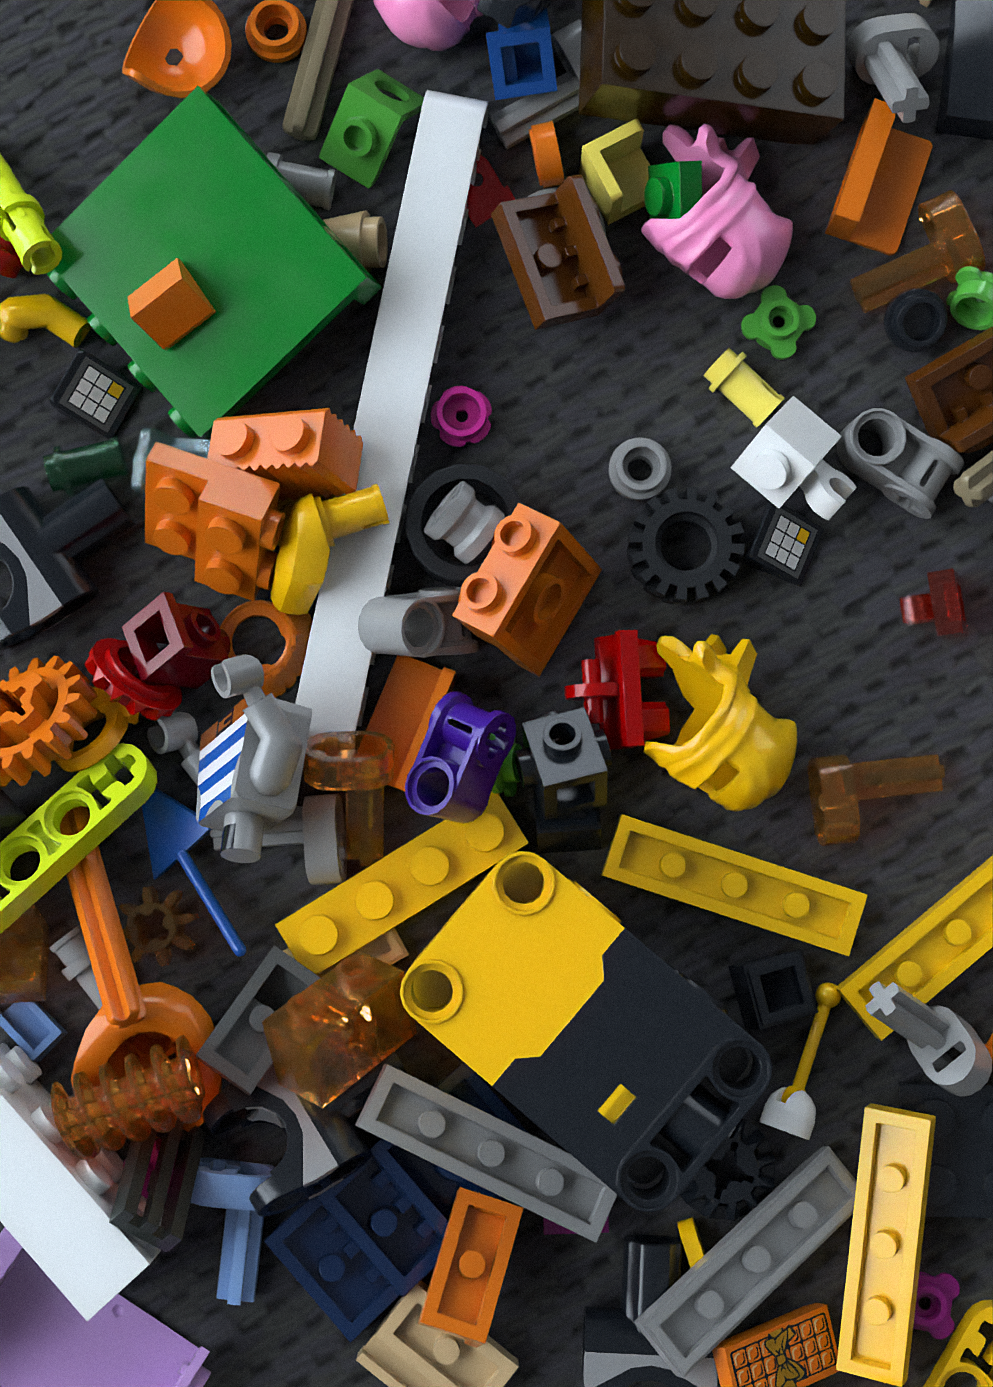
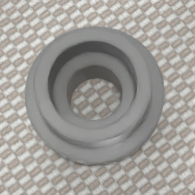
(645, 450)

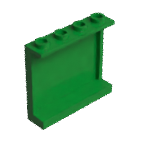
(245, 237)

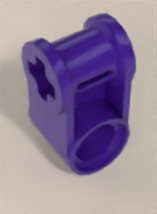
(459, 759)

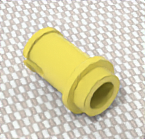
(743, 386)

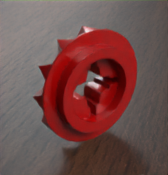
(117, 674)

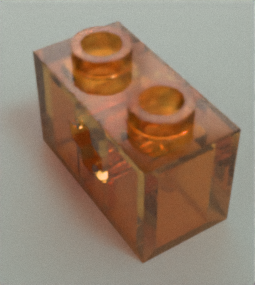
(338, 1028)

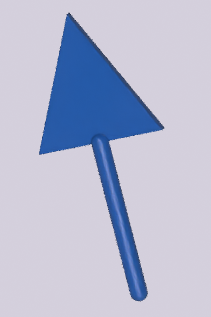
(170, 836)

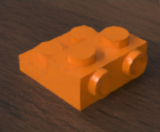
(215, 517)
(527, 588)

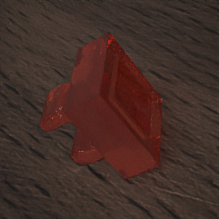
(942, 605)

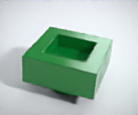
(673, 189)

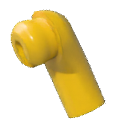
(41, 311)

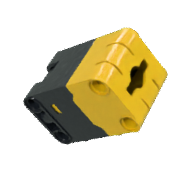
(586, 1030)

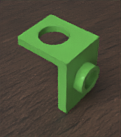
(368, 126)

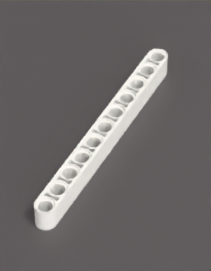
(394, 399)

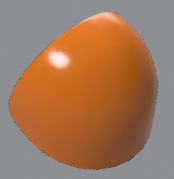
(196, 31)

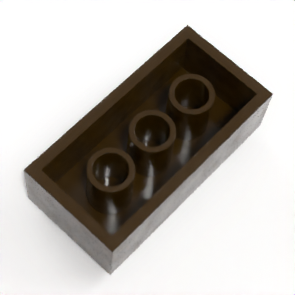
(721, 63)

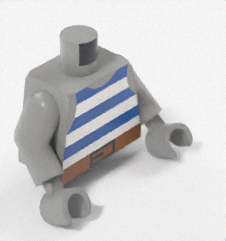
(245, 761)

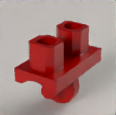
(614, 690)

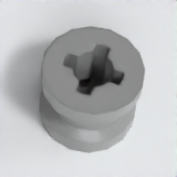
(464, 522)

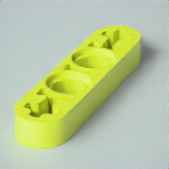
(63, 852)

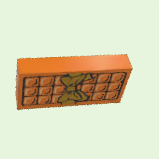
(780, 1352)

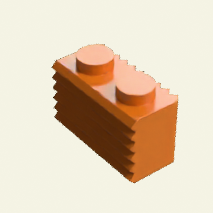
(295, 448)

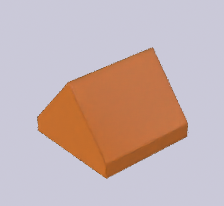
(169, 305)

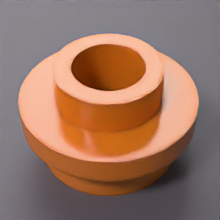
(271, 13)

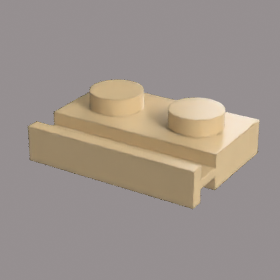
(417, 1356)

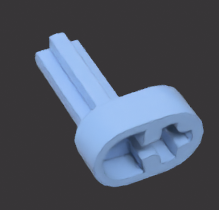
(229, 1186)

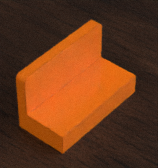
(879, 183)
(406, 709)
(471, 1266)

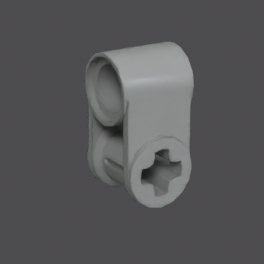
(903, 460)
(416, 624)

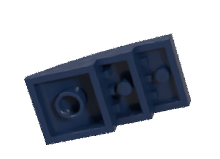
(379, 1225)

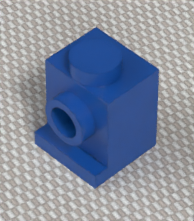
(522, 59)

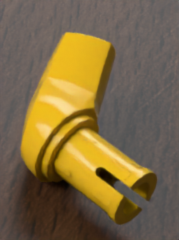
(307, 540)

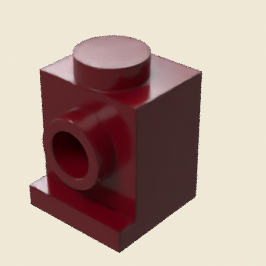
(192, 641)

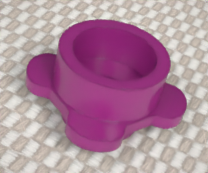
(941, 1292)

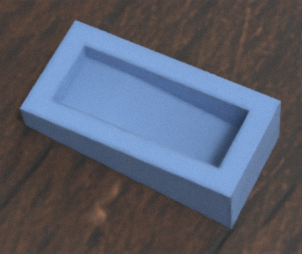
(32, 1029)

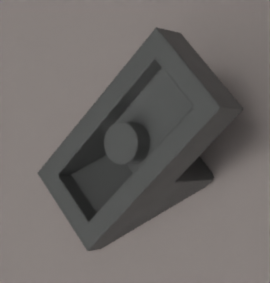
(238, 1043)

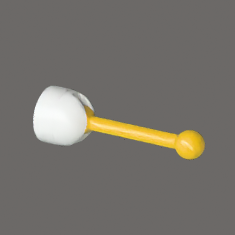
(790, 1106)

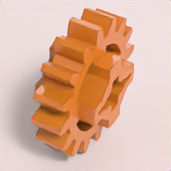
(41, 717)

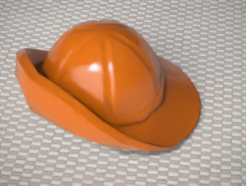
(168, 1015)

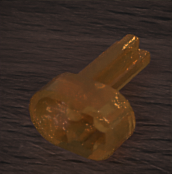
(951, 247)
(362, 767)
(839, 785)

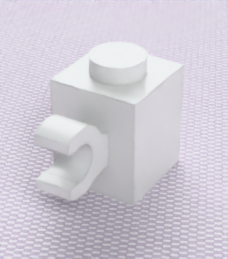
(791, 455)

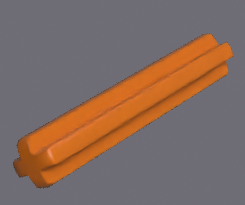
(103, 932)

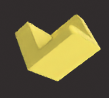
(616, 171)

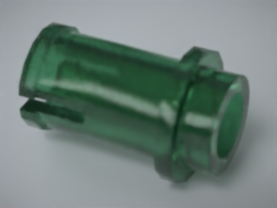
(84, 464)

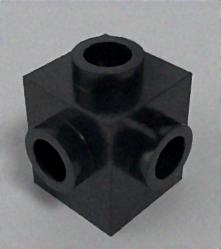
(564, 762)

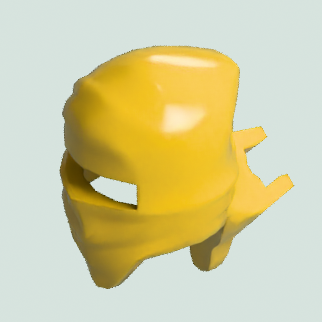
(729, 739)

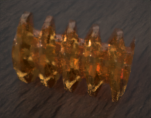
(130, 1103)

